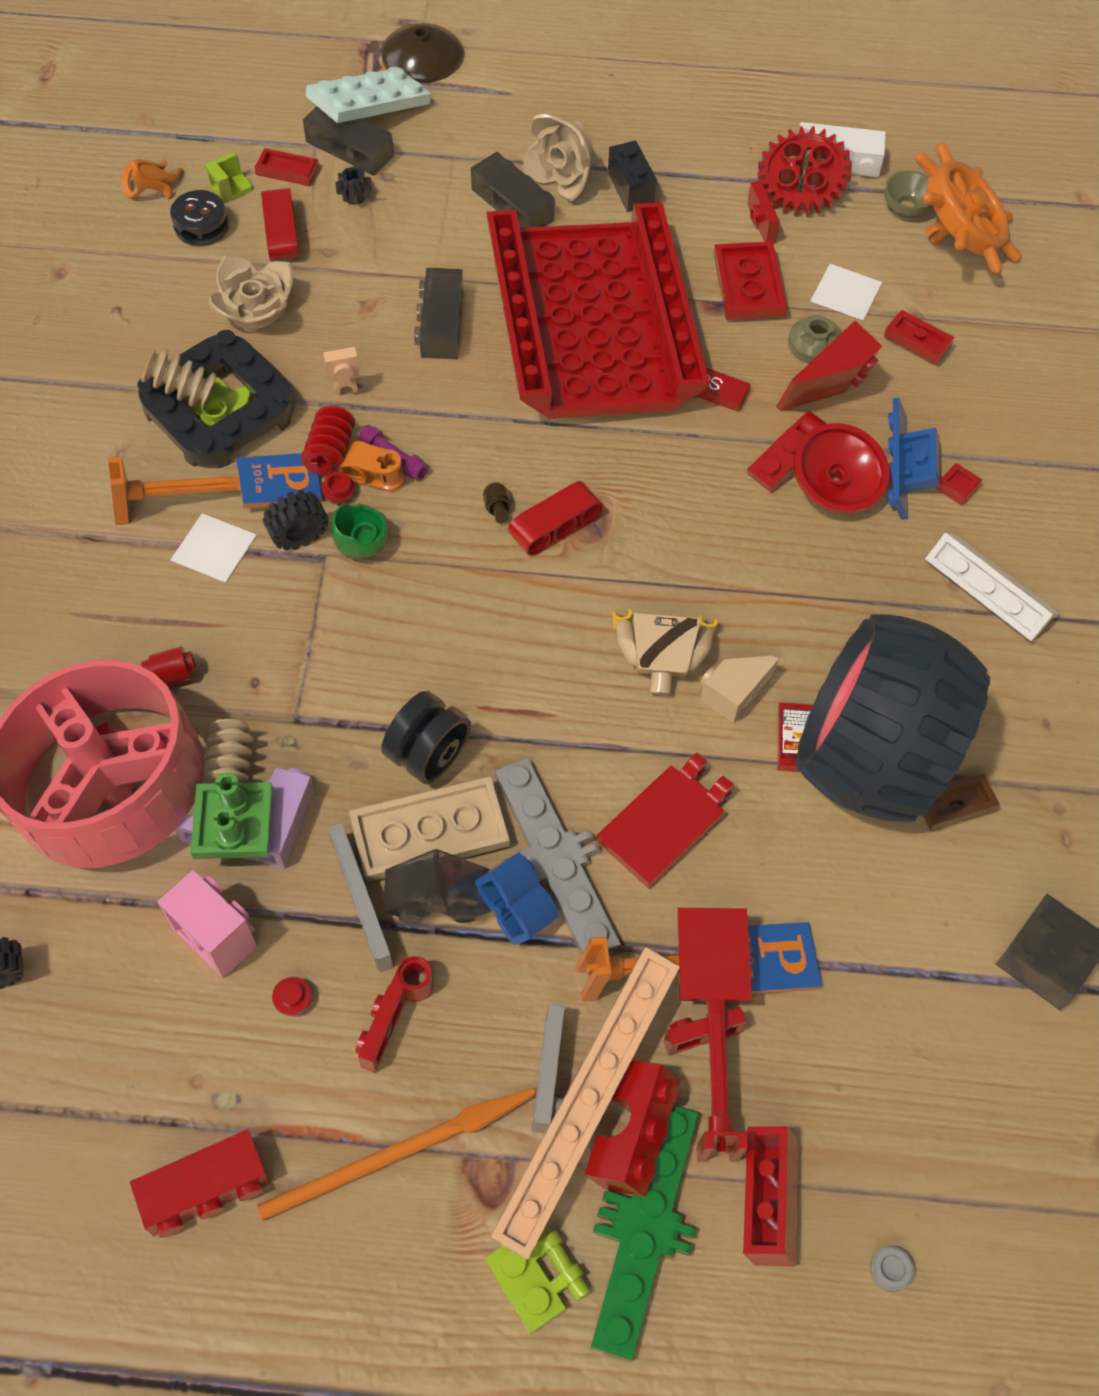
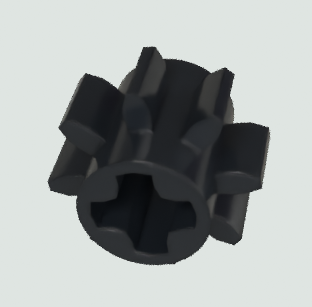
(353, 185)

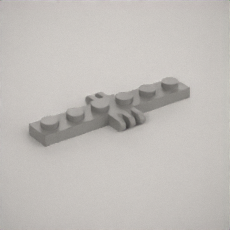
(556, 855)

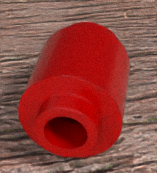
(171, 665)

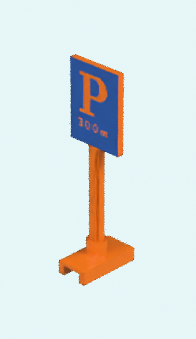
(258, 479)
(779, 961)

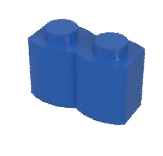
(517, 898)

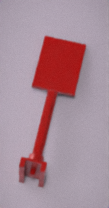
(716, 971)

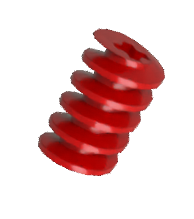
(327, 440)

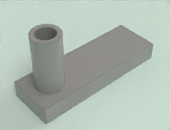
(545, 1102)

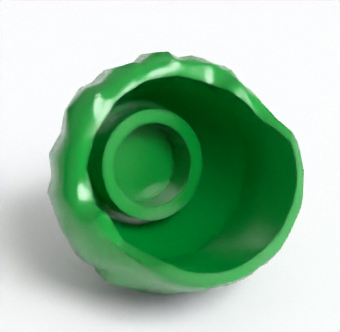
(359, 530)

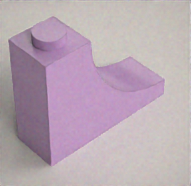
(290, 804)

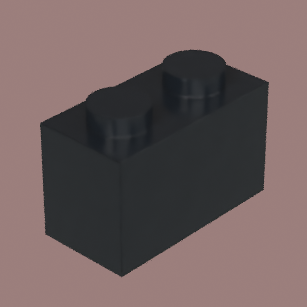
(631, 174)

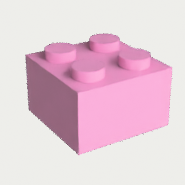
(208, 922)

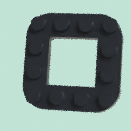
(214, 444)

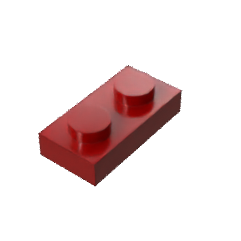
(919, 336)
(690, 1034)

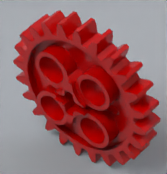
(831, 174)

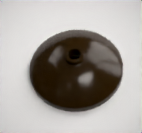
(423, 51)

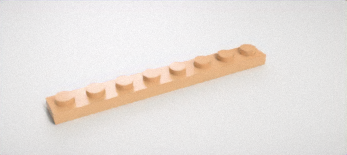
(584, 1104)

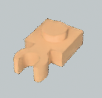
(342, 369)

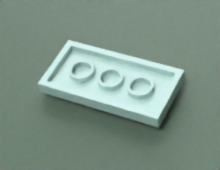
(367, 94)

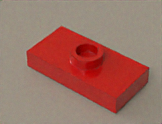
(762, 212)

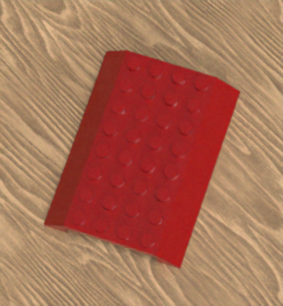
(597, 315)

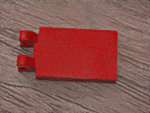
(665, 821)

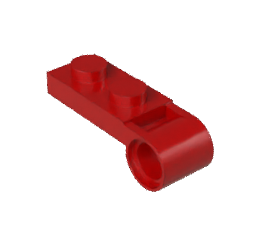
(777, 461)
(388, 1008)

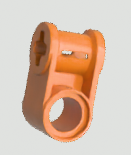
(370, 464)

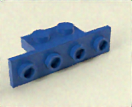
(914, 459)

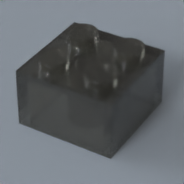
(1052, 952)

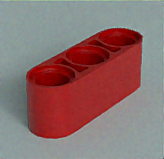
(280, 224)
(555, 518)

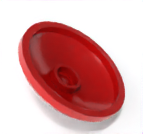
(851, 458)

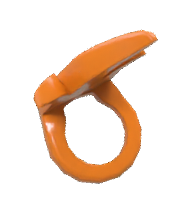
(148, 175)

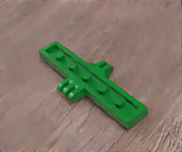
(644, 1233)

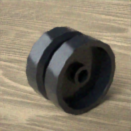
(426, 737)

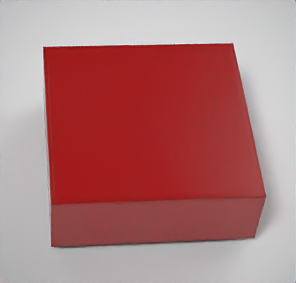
(959, 484)

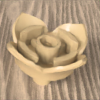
(560, 154)
(251, 295)

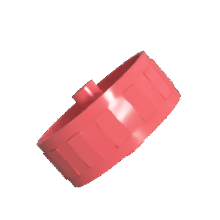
(98, 765)

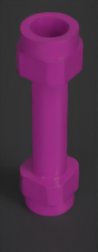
(413, 466)

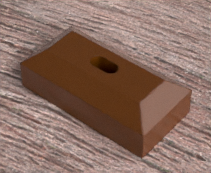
(972, 795)

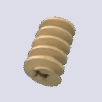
(179, 378)
(227, 750)

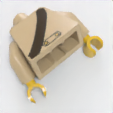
(663, 645)

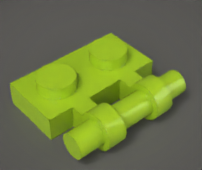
(527, 1286)

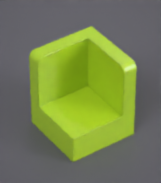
(226, 177)

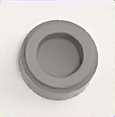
(891, 1269)

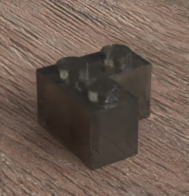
(434, 885)

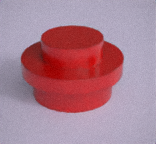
(338, 487)
(291, 996)

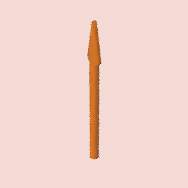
(468, 1120)

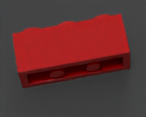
(200, 1184)
(771, 1196)

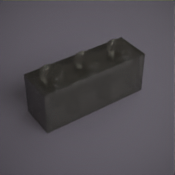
(350, 141)
(510, 189)
(439, 313)

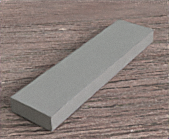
(360, 898)

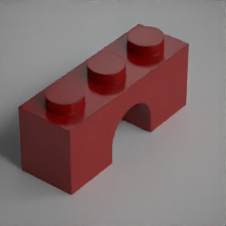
(629, 1159)

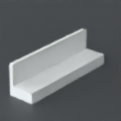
(991, 585)

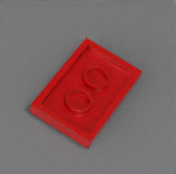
(749, 280)

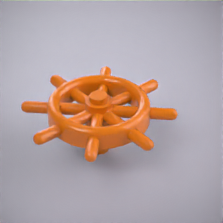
(966, 209)

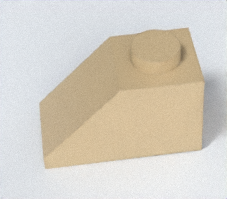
(736, 684)

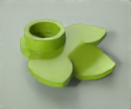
(220, 402)

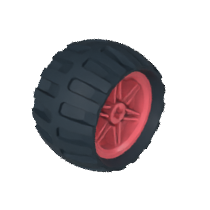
(893, 718)

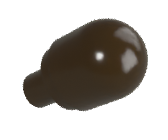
(497, 501)

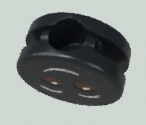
(199, 218)

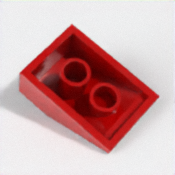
(834, 369)

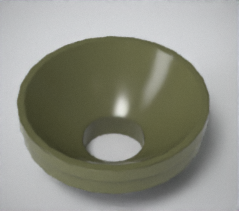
(907, 187)
(805, 343)

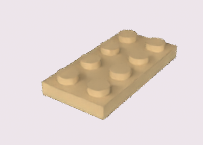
(454, 819)

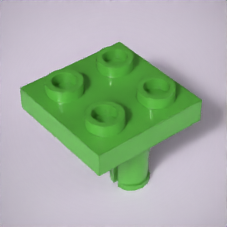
(232, 819)

